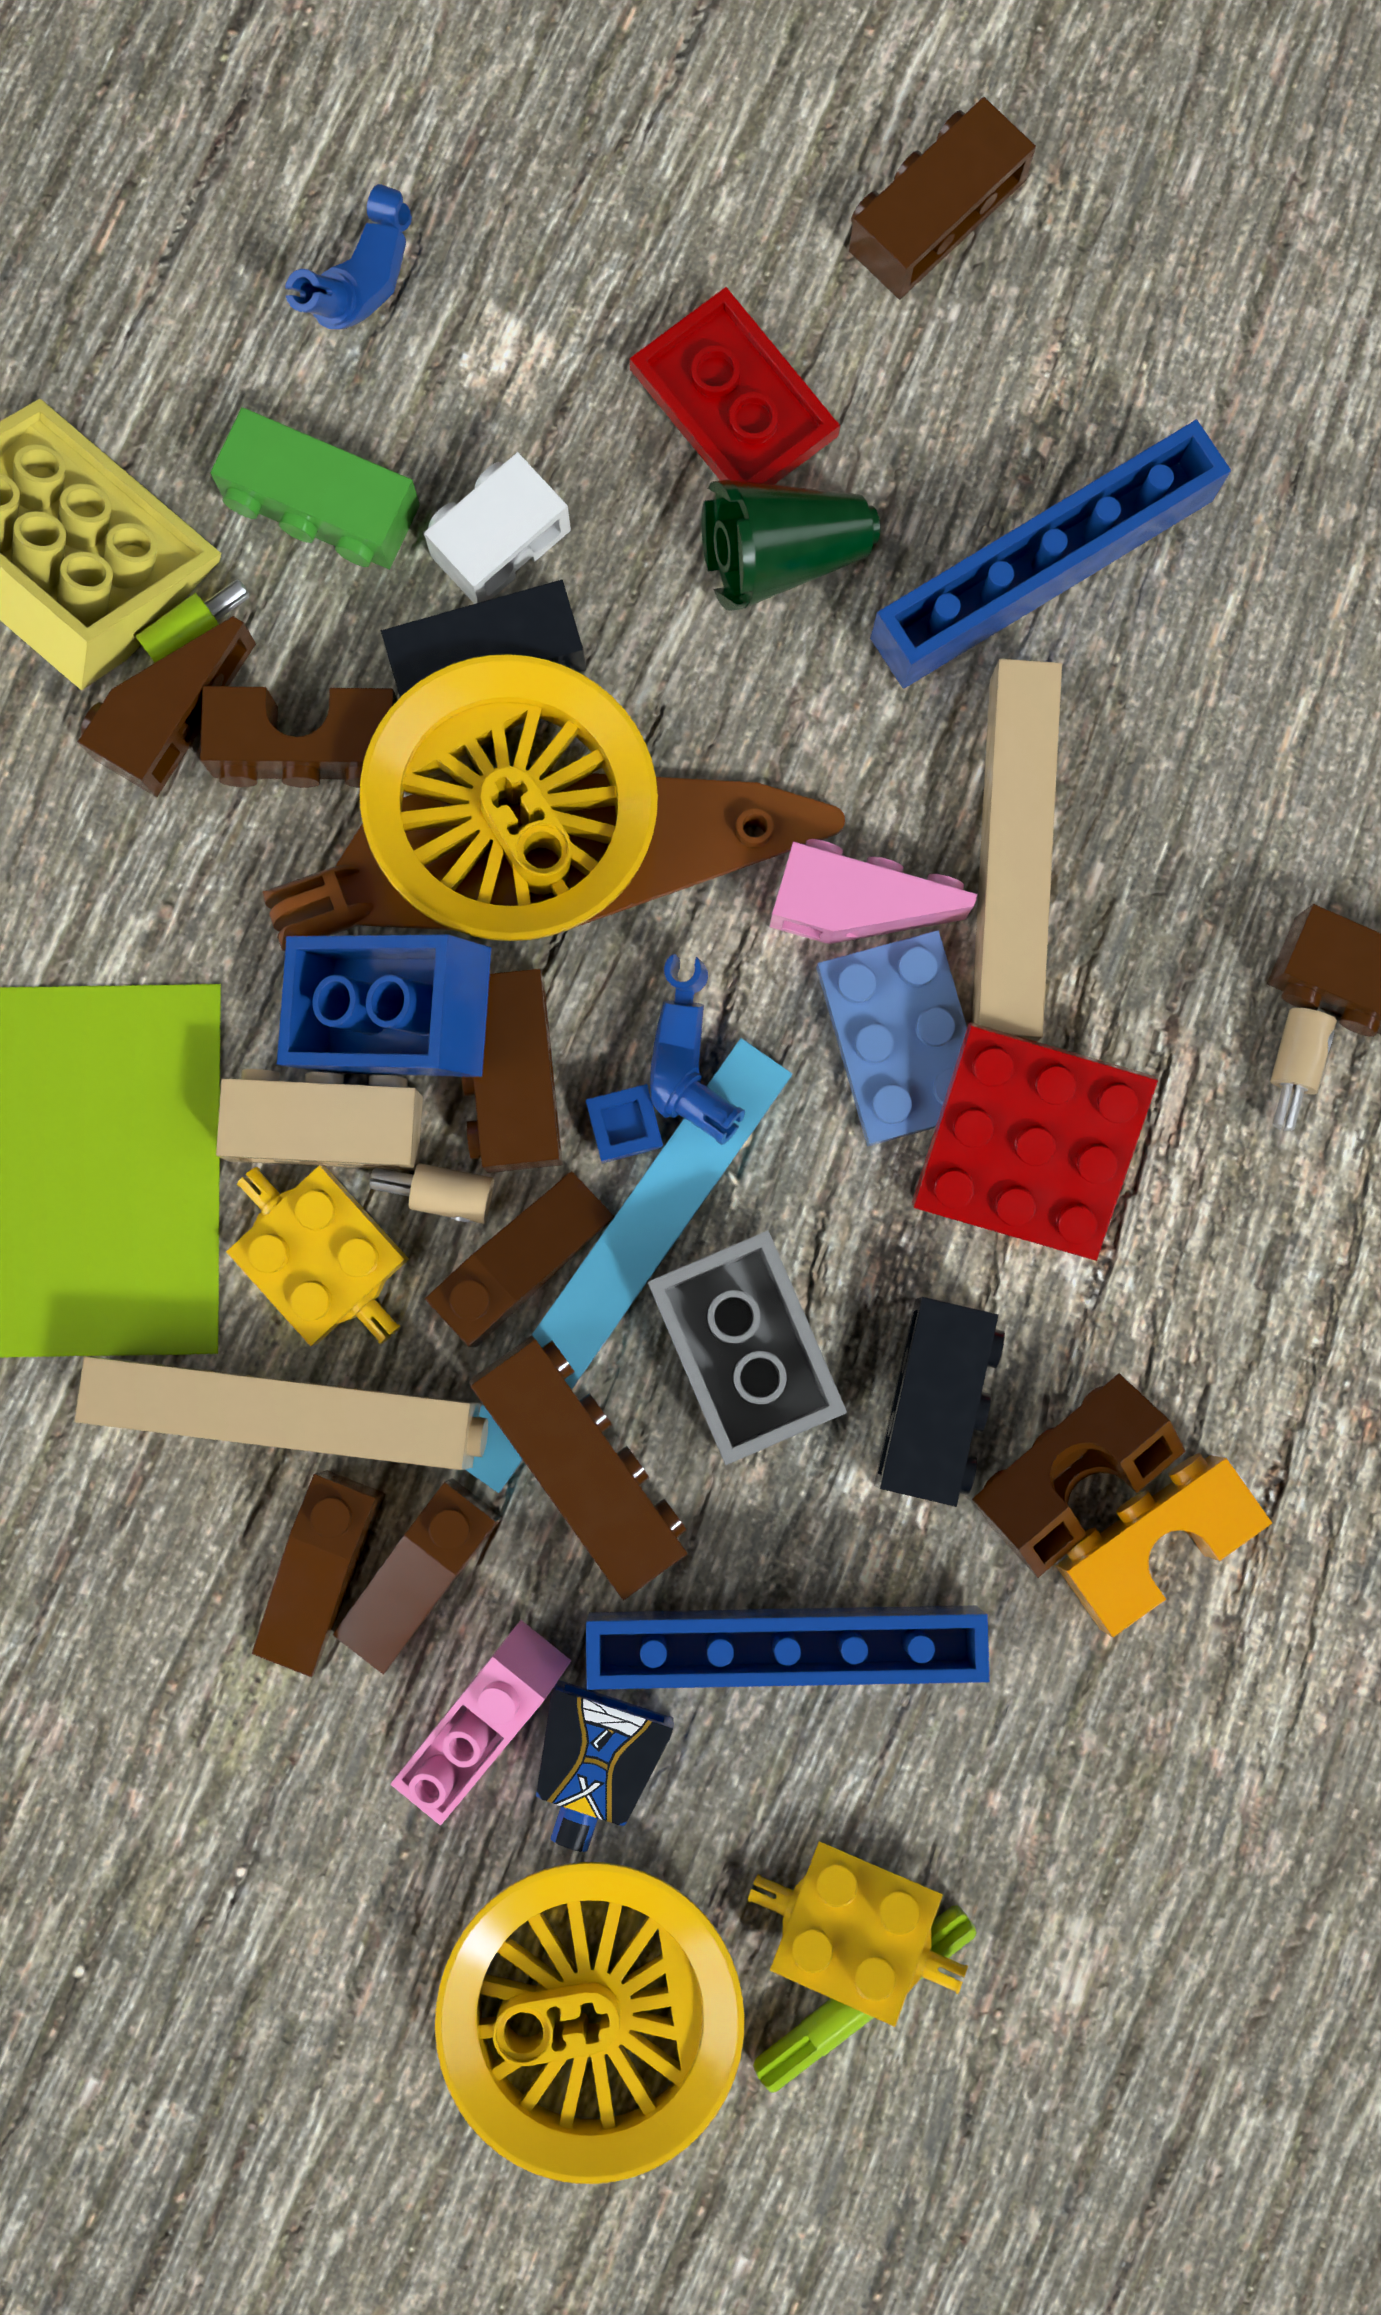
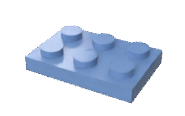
(895, 1032)

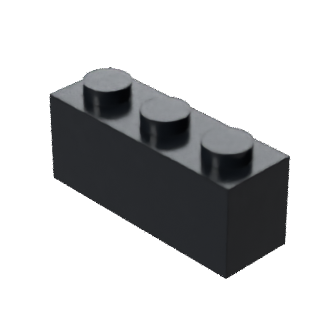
(522, 623)
(939, 1402)

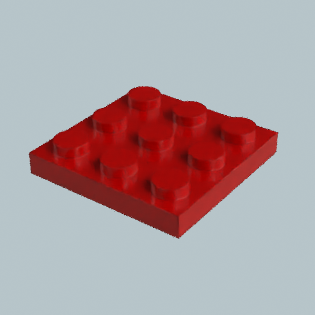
(1034, 1141)

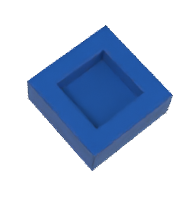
(624, 1123)

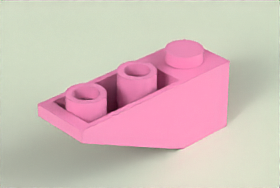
(851, 899)
(481, 1722)

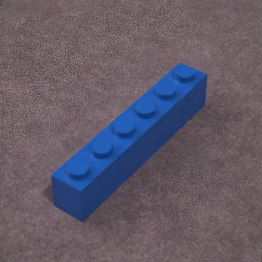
(1049, 554)
(787, 1647)

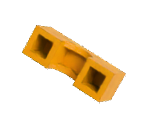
(1112, 1566)

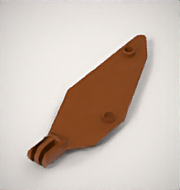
(693, 841)

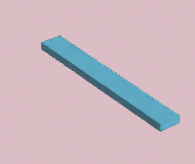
(642, 1235)

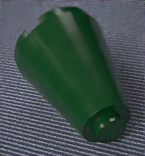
(781, 537)

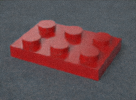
(734, 394)

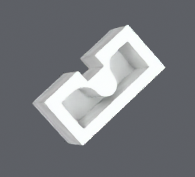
(497, 528)

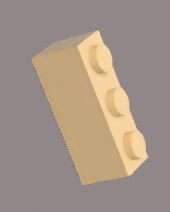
(319, 1121)

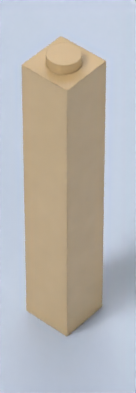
(1016, 847)
(281, 1413)

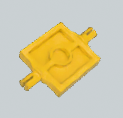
(317, 1255)
(857, 1933)

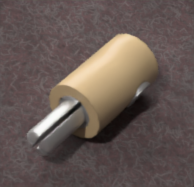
(1301, 1060)
(440, 1191)

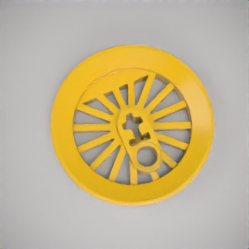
(454, 716)
(699, 1989)

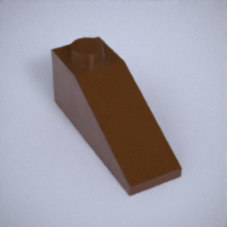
(158, 712)
(519, 1260)
(316, 1570)
(417, 1574)

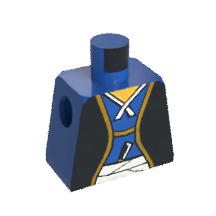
(596, 1760)

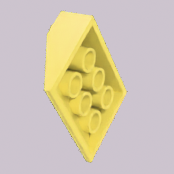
(85, 548)

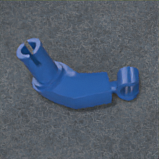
(364, 282)
(675, 1060)

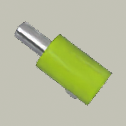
(189, 621)

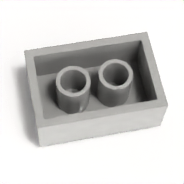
(747, 1347)

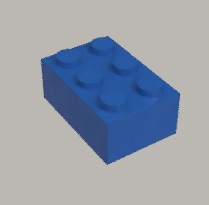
(384, 1005)

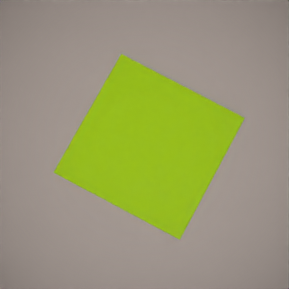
(109, 1170)

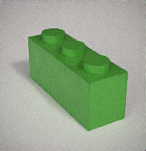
(315, 490)

